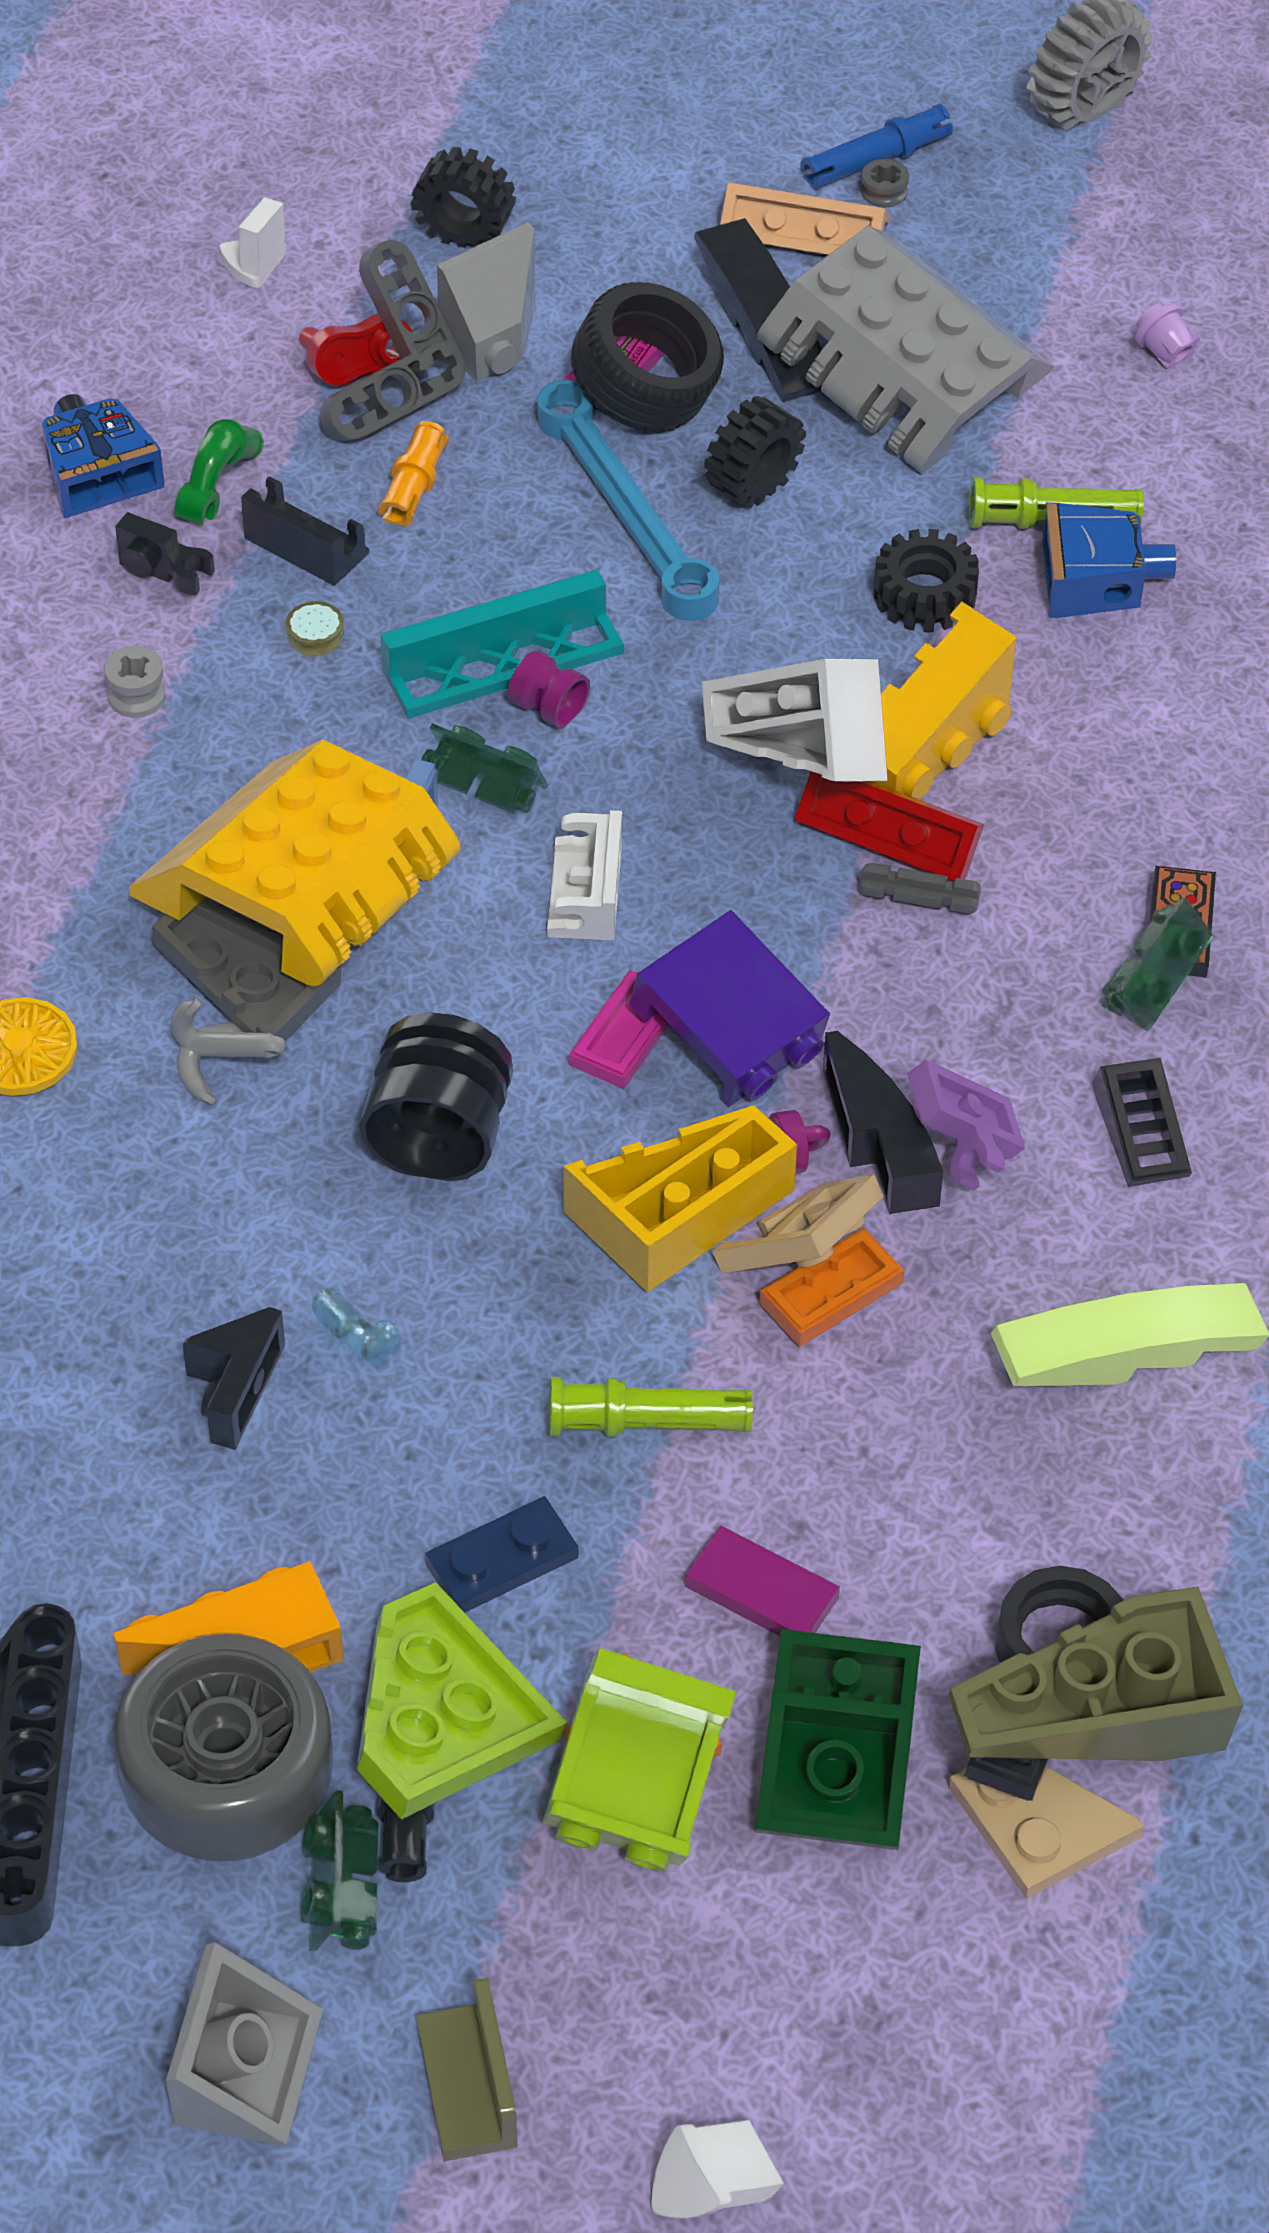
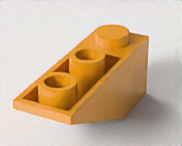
(280, 1607)

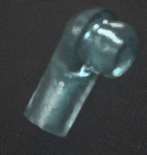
(352, 1329)

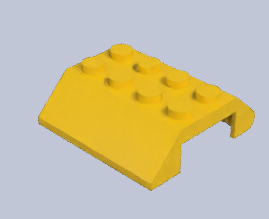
(311, 851)

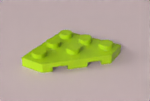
(444, 1705)

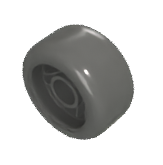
(224, 1747)

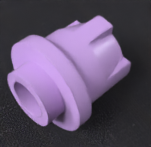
(1166, 334)

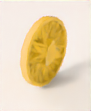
(35, 1045)

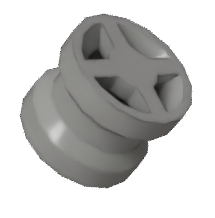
(135, 681)

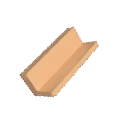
(799, 219)

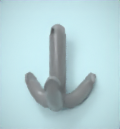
(214, 1040)

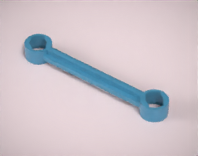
(628, 502)

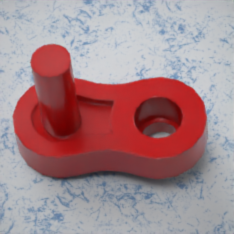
(349, 351)

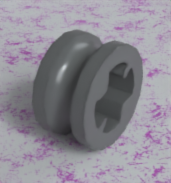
(878, 180)

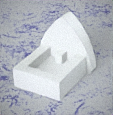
(259, 244)
(712, 2170)

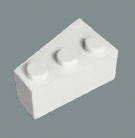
(804, 715)

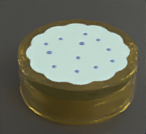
(315, 628)

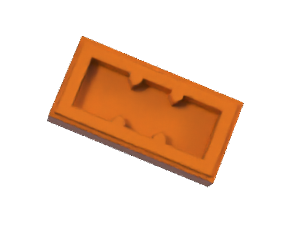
(829, 1292)

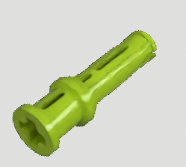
(1026, 502)
(618, 1407)

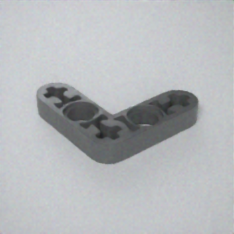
(415, 349)

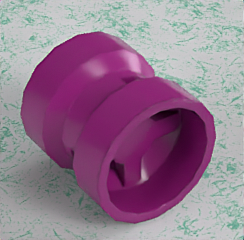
(545, 687)

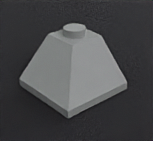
(490, 300)

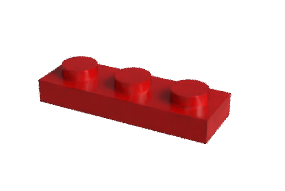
(891, 824)

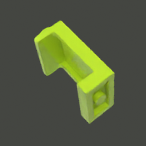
(637, 1760)

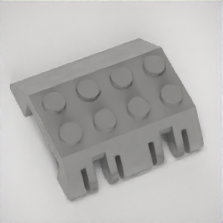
(897, 338)

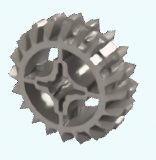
(1089, 61)

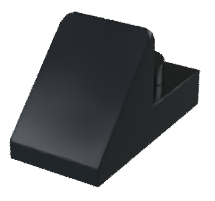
(237, 1365)

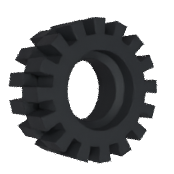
(471, 179)
(754, 451)
(925, 557)

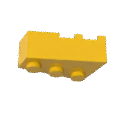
(947, 702)
(683, 1195)

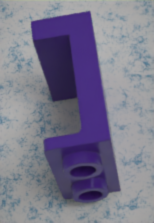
(733, 1006)

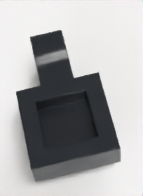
(154, 551)

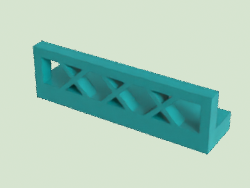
(495, 629)

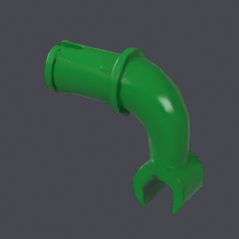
(222, 445)

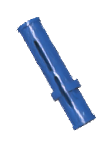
(896, 138)

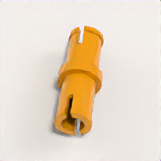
(413, 473)

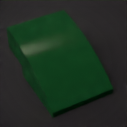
(838, 1739)

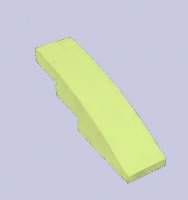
(1117, 1334)

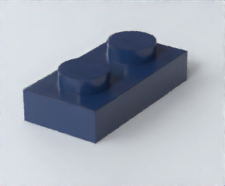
(502, 1555)

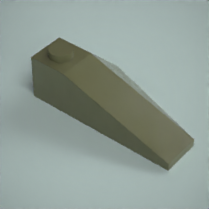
(1122, 1688)

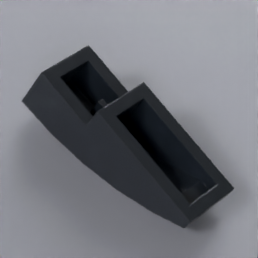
(881, 1127)

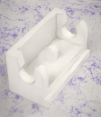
(586, 877)

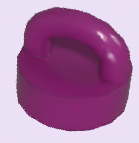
(807, 1138)

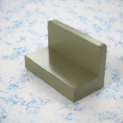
(468, 2077)

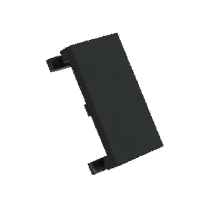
(300, 536)

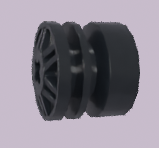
(436, 1097)

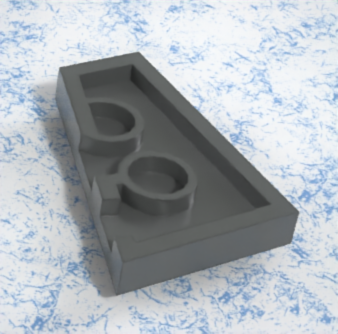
(240, 969)

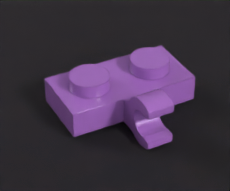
(971, 1114)

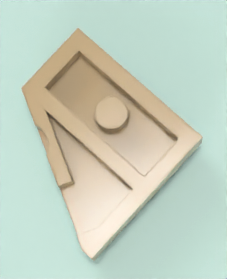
(806, 1227)
(1048, 1836)

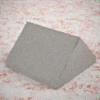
(241, 2051)

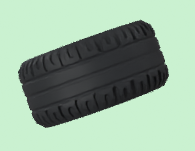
(671, 325)

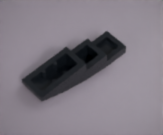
(749, 291)

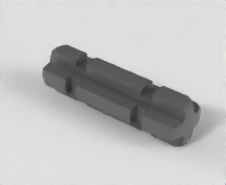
(920, 888)

